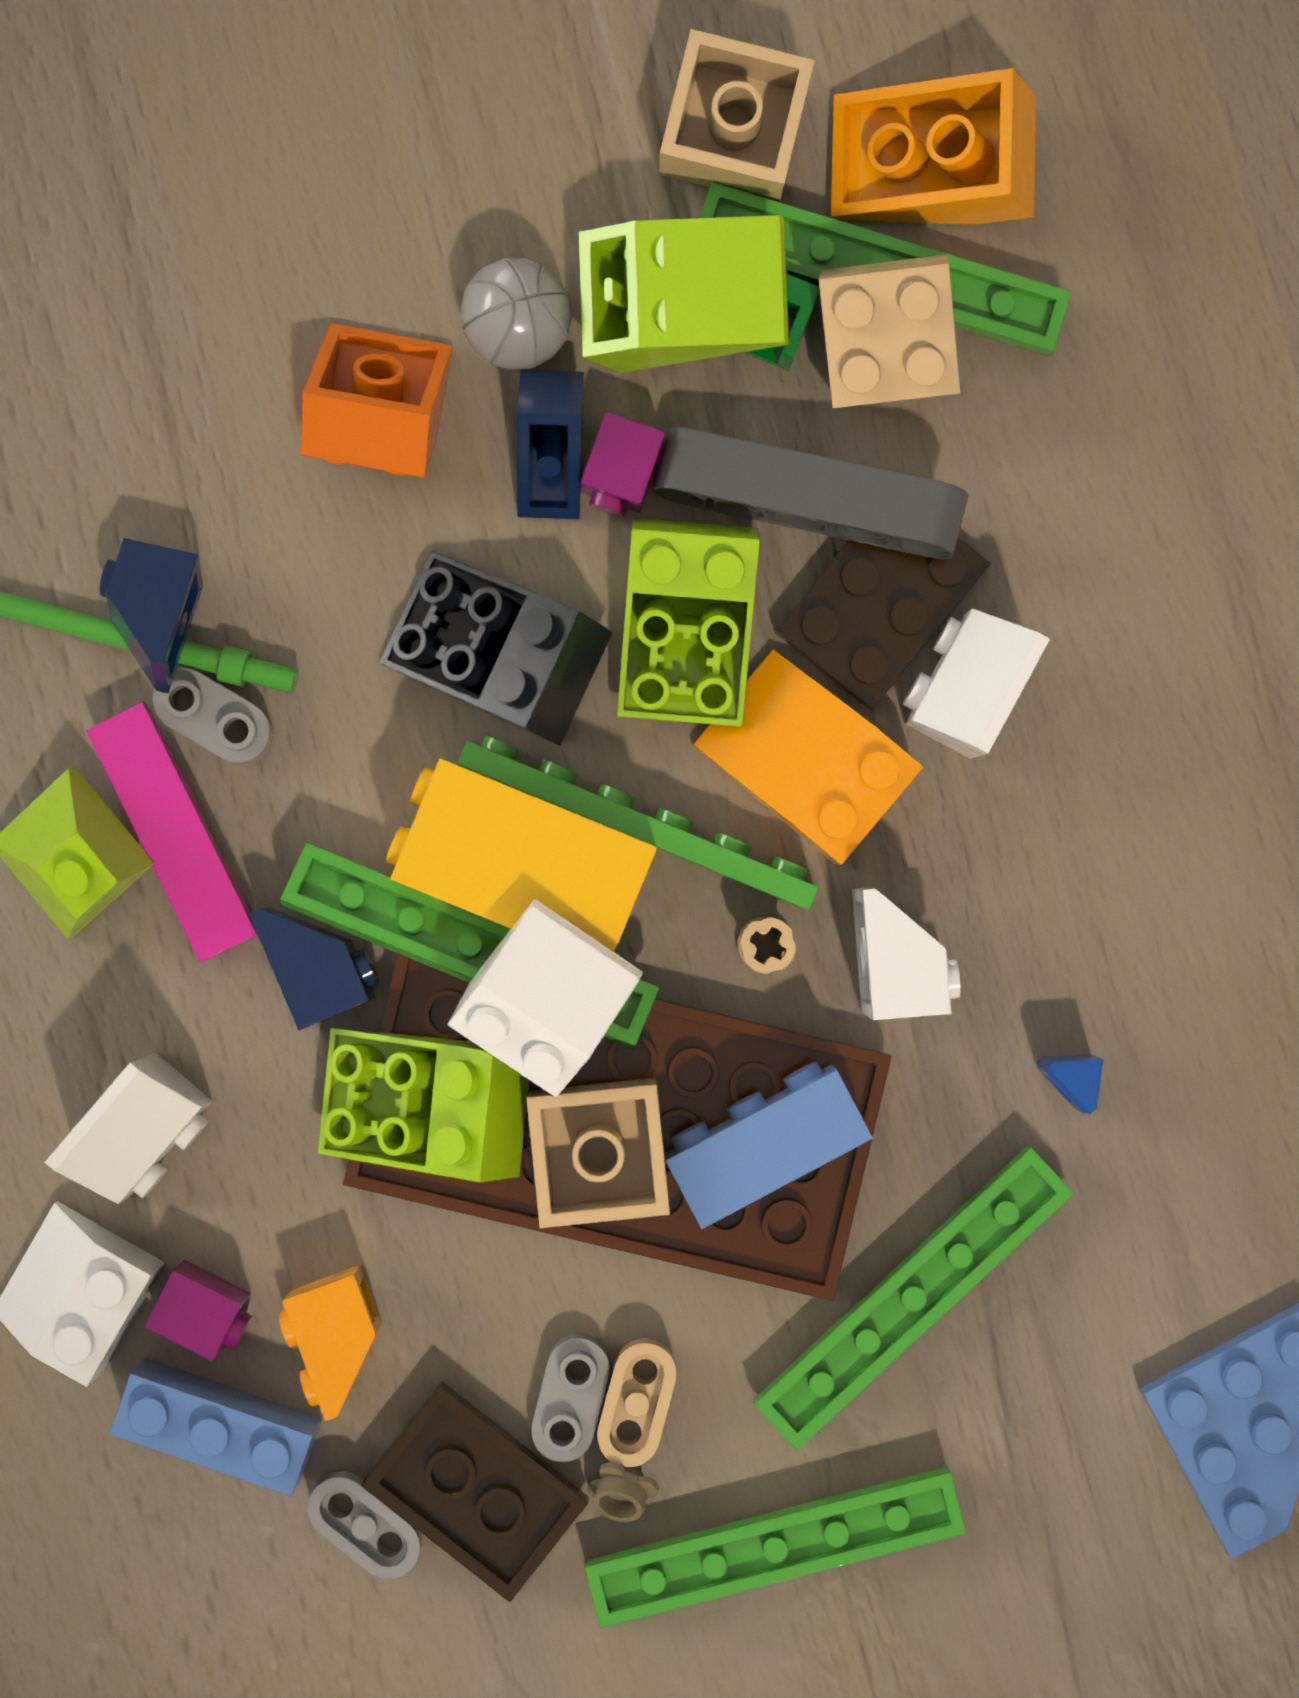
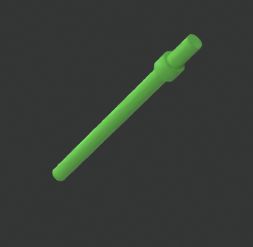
(231, 664)

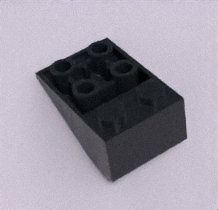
(496, 647)

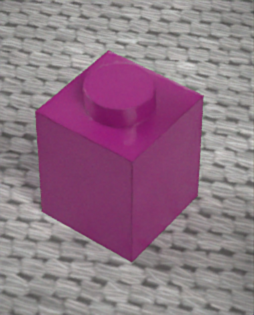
(621, 465)
(200, 1311)

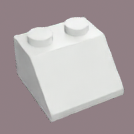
(974, 681)
(898, 962)
(545, 998)
(131, 1130)
(76, 1293)

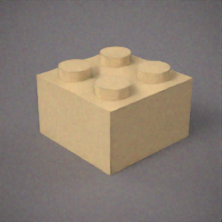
(735, 115)
(889, 331)
(598, 1153)

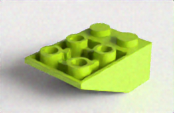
(682, 290)
(688, 621)
(422, 1105)

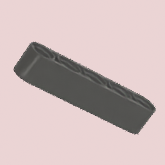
(811, 492)

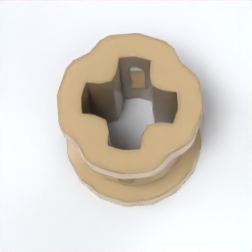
(769, 963)

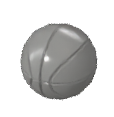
(516, 313)

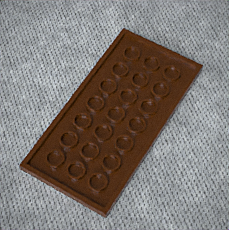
(701, 1068)

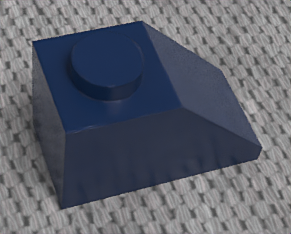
(549, 443)
(152, 604)
(314, 967)

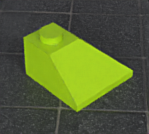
(72, 853)

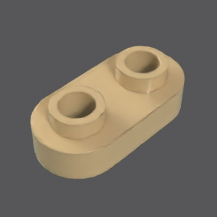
(636, 1400)

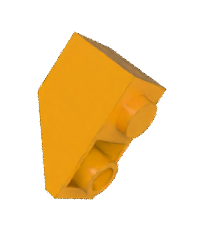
(334, 1330)

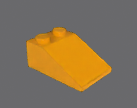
(936, 151)
(810, 758)

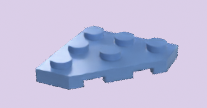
(1237, 1430)

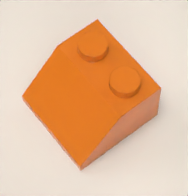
(375, 400)

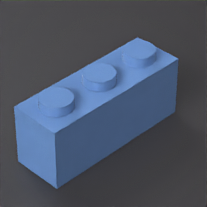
(766, 1143)
(216, 1426)

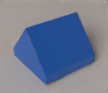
(1075, 1078)

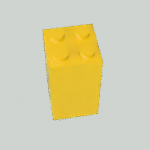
(504, 848)

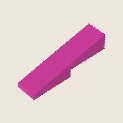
(173, 831)

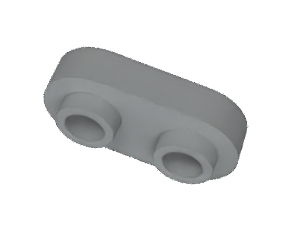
(212, 714)
(570, 1399)
(360, 1528)

